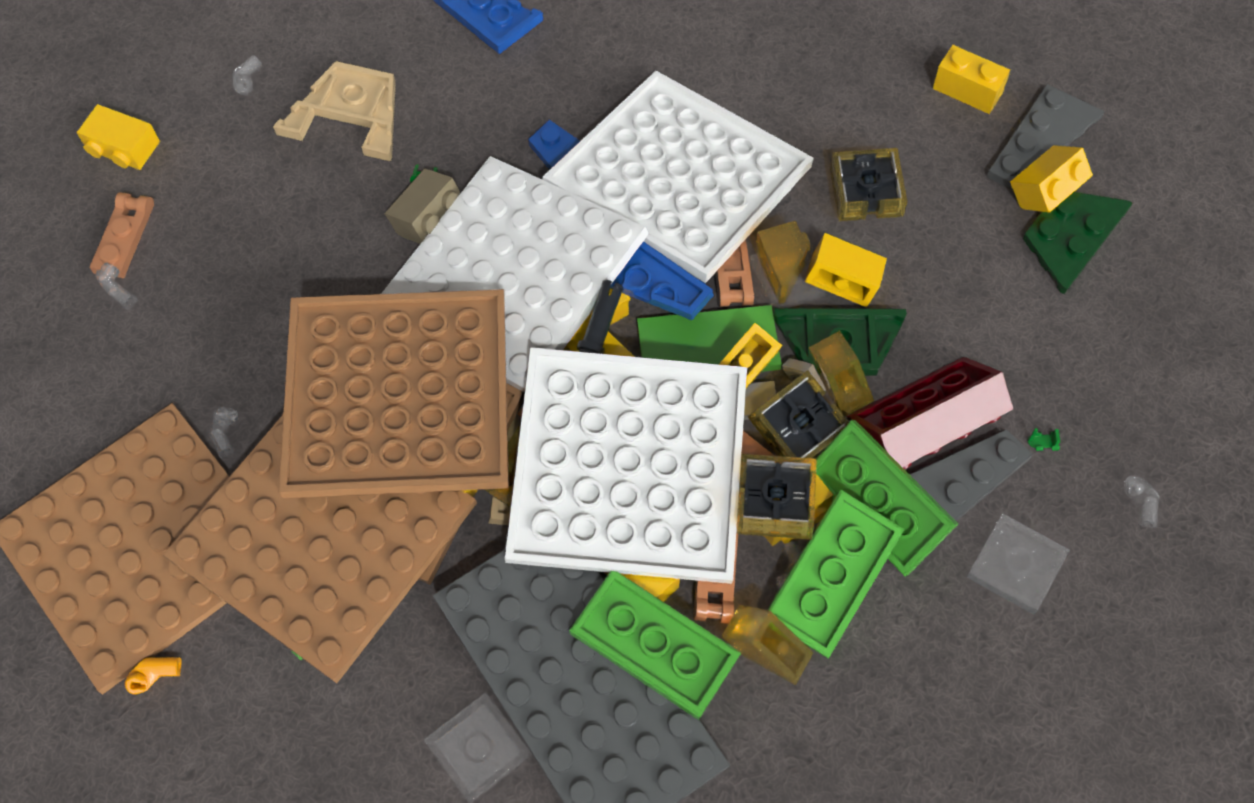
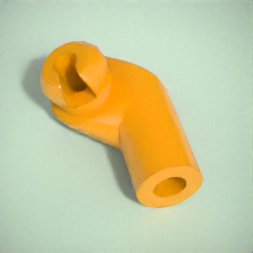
(149, 671)

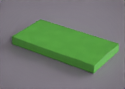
(705, 337)
(873, 477)
(834, 572)
(655, 643)

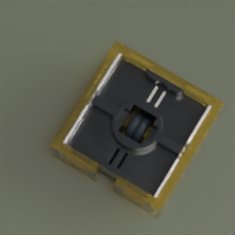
(868, 184)
(809, 410)
(777, 496)

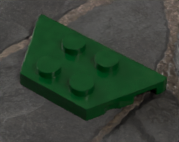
(1073, 234)
(865, 330)

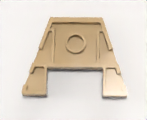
(350, 96)

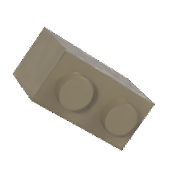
(422, 205)

